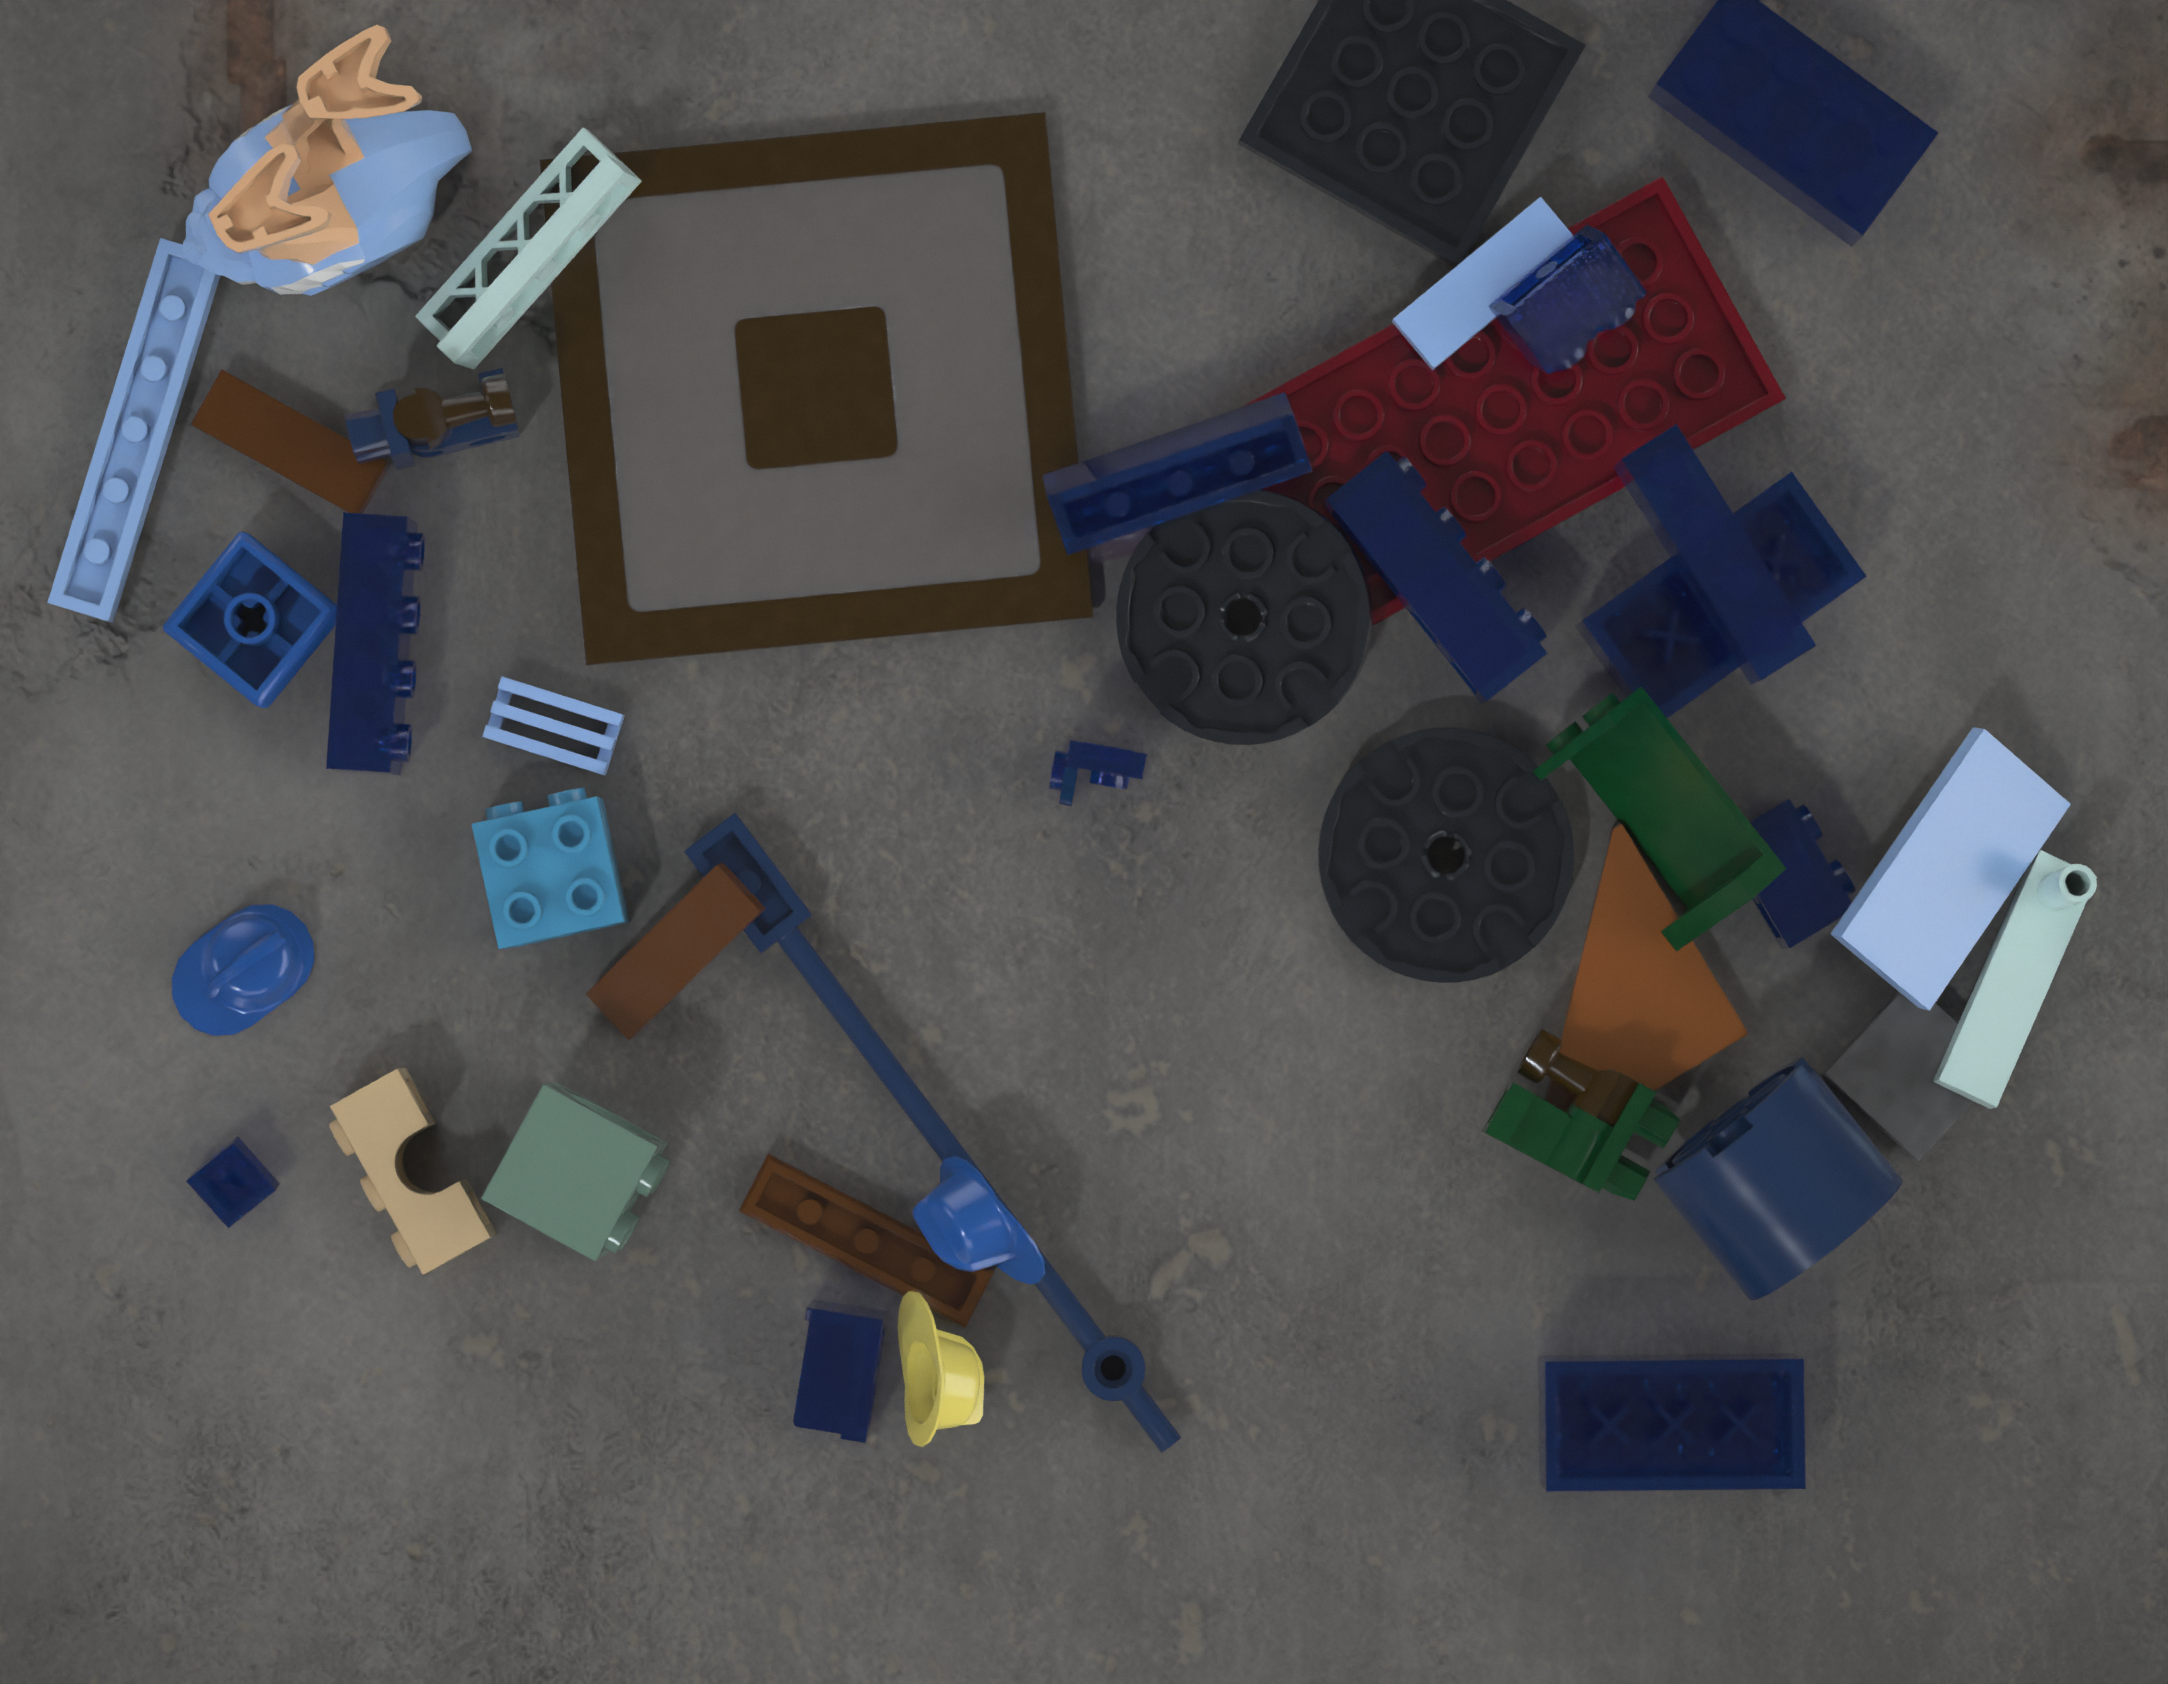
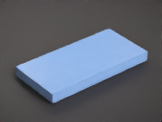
(1950, 868)

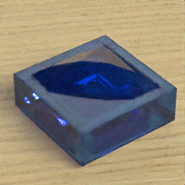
(233, 1182)

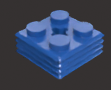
(212, 627)

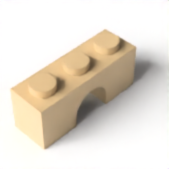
(378, 1127)

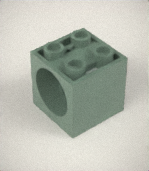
(577, 1172)

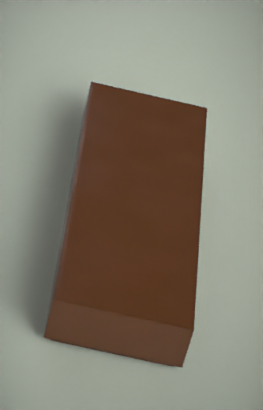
(288, 443)
(675, 951)

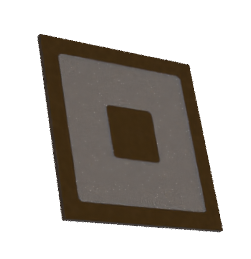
(819, 392)

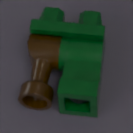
(1593, 1130)

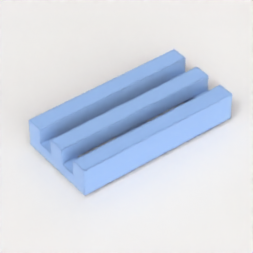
(501, 710)

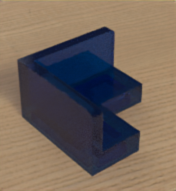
(840, 1369)

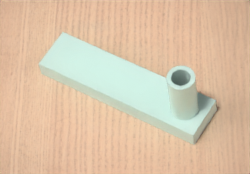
(2015, 978)

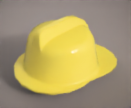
(939, 1373)

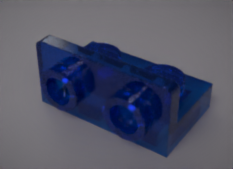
(1107, 764)

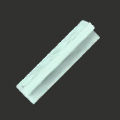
(537, 260)

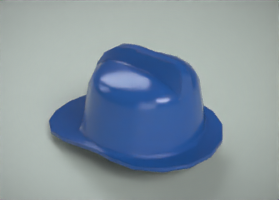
(242, 969)
(973, 1227)

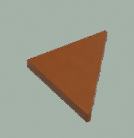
(1633, 995)

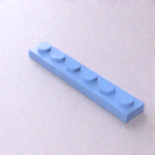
(134, 435)

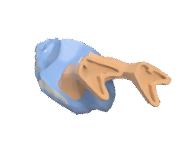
(326, 179)

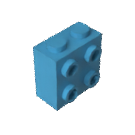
(549, 869)

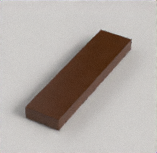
(861, 1238)

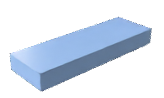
(1459, 302)

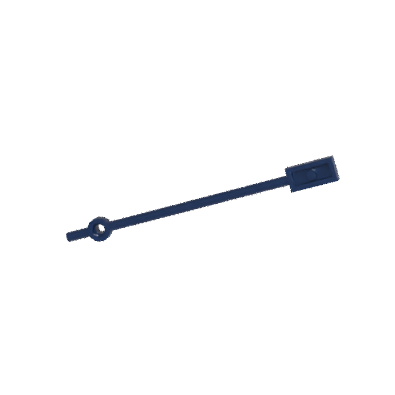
(779, 923)

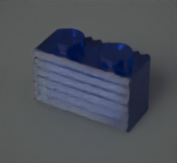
(1569, 301)

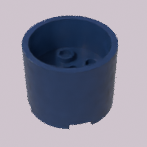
(1778, 1179)

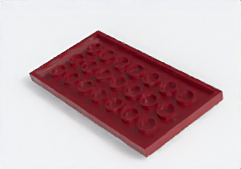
(1527, 446)

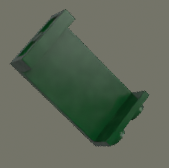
(1668, 809)

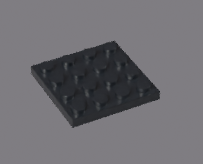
(1413, 110)

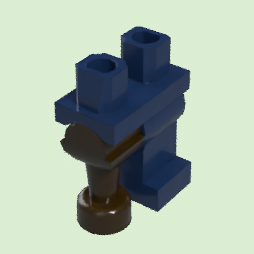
(433, 424)

